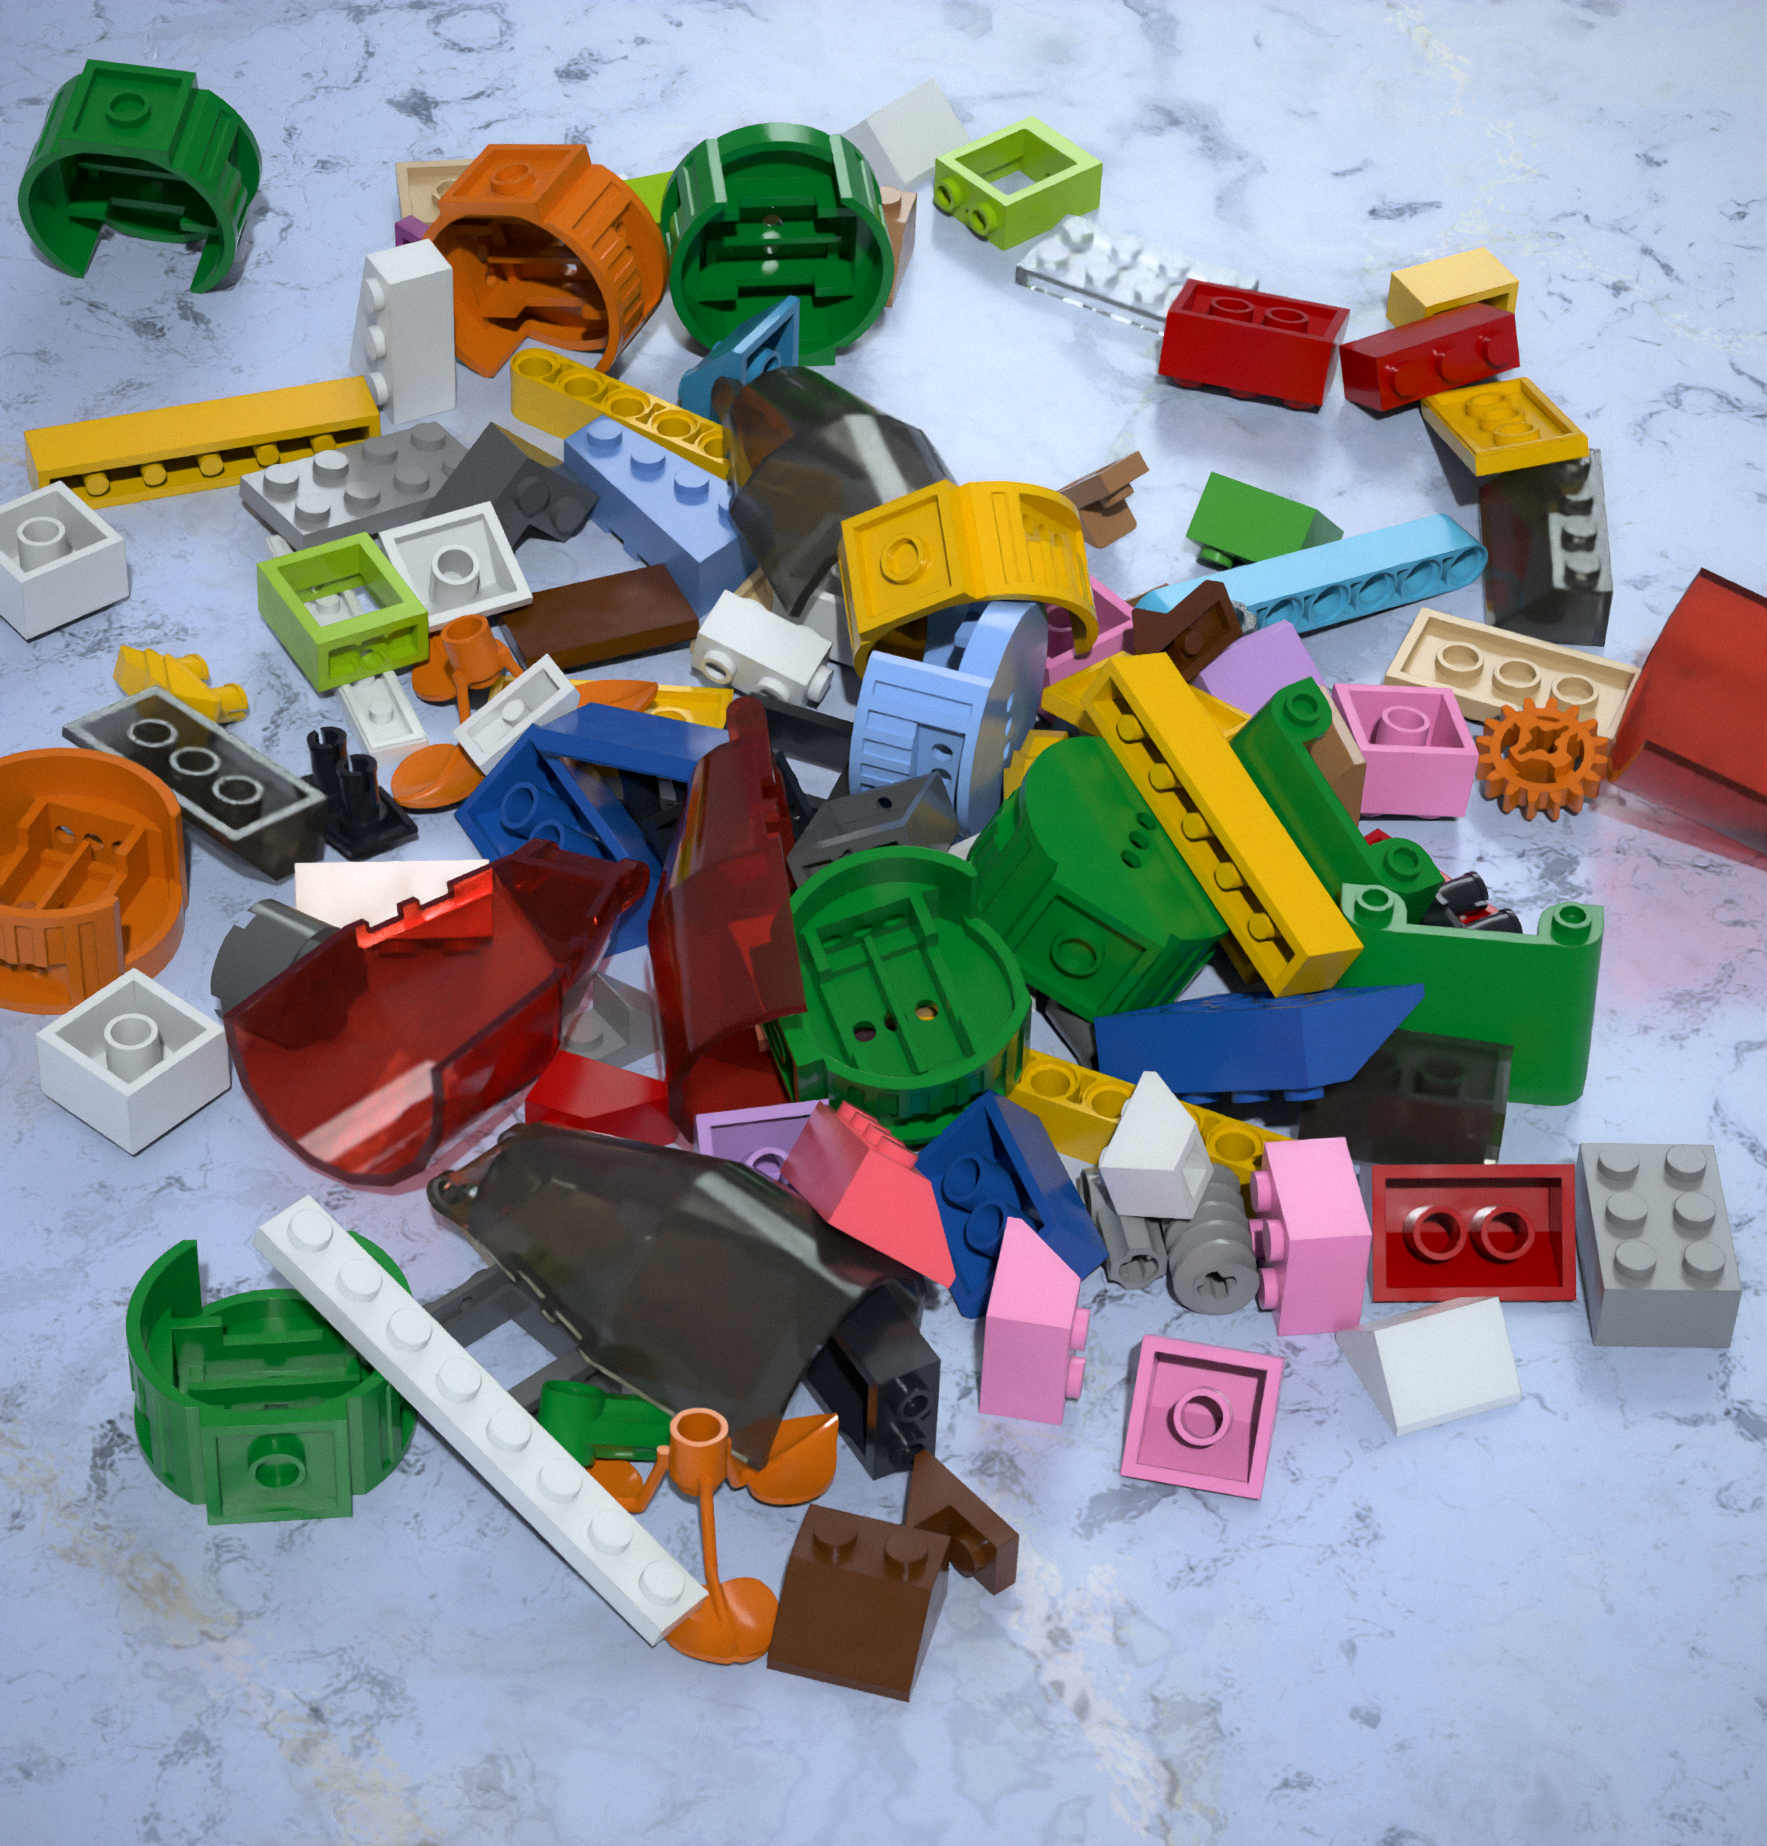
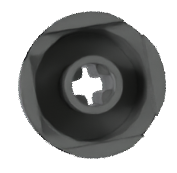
(263, 950)

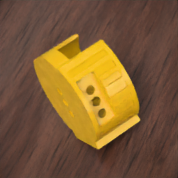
(958, 549)

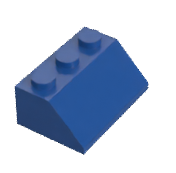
(1001, 1166)

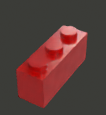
(1429, 356)

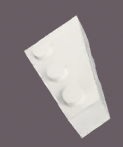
(406, 331)

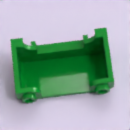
(1300, 796)
(1491, 984)

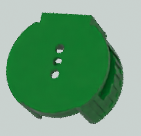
(142, 158)
(828, 238)
(1092, 886)
(878, 944)
(258, 1398)

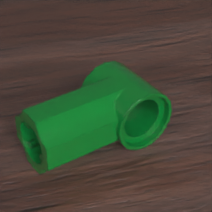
(601, 1423)

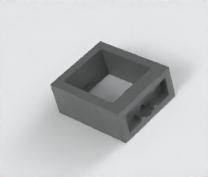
(854, 823)
(492, 1300)

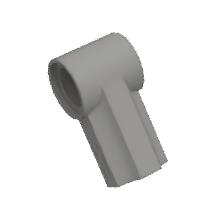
(1132, 1241)

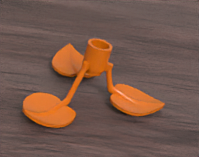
(465, 658)
(741, 1612)

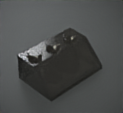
(1419, 1102)

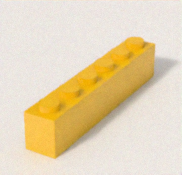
(199, 442)
(1221, 824)

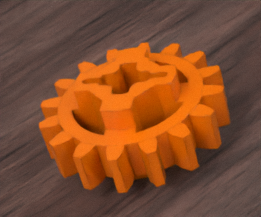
(1541, 758)

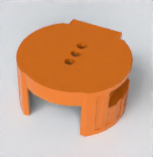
(512, 271)
(83, 903)

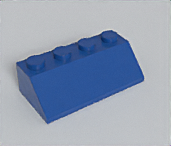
(564, 803)

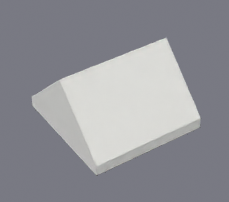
(908, 136)
(457, 564)
(1435, 1362)

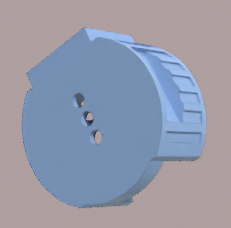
(956, 708)

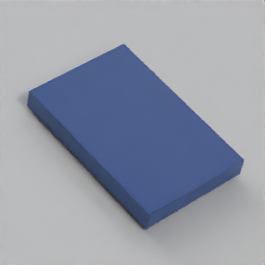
(630, 740)

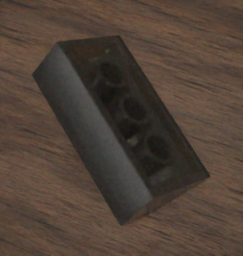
(1548, 552)
(216, 778)

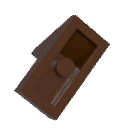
(1191, 630)
(979, 1537)

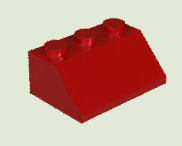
(1252, 343)
(1471, 1231)

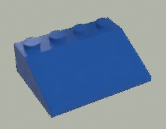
(1254, 1041)

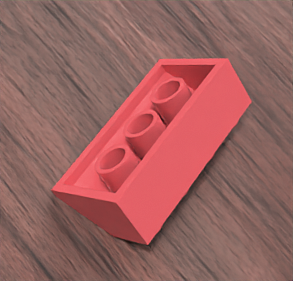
(869, 1188)

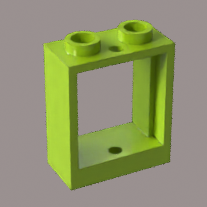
(1063, 172)
(333, 652)

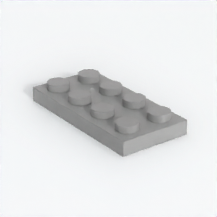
(355, 487)

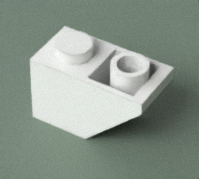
(1155, 1156)

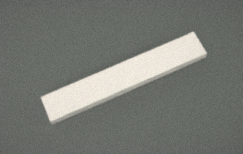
(372, 706)

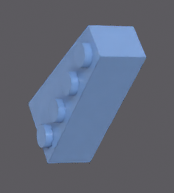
(662, 509)

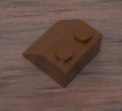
(860, 1602)

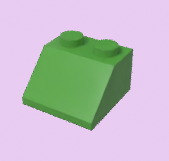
(1254, 524)

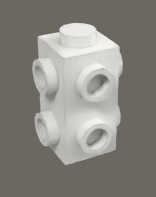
(762, 652)

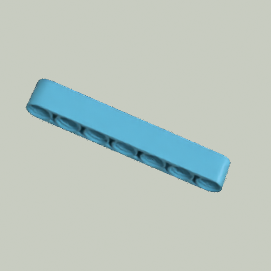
(1347, 575)

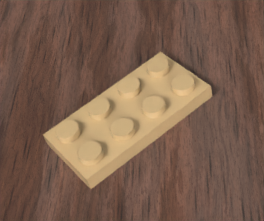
(1504, 667)

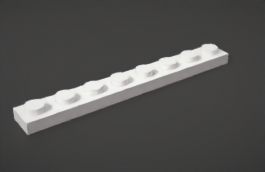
(480, 1419)

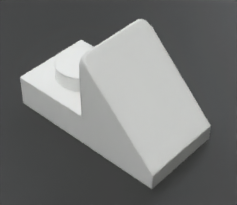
(533, 697)

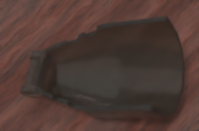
(805, 462)
(671, 1267)

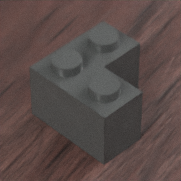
(520, 483)

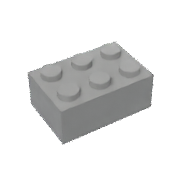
(1655, 1246)

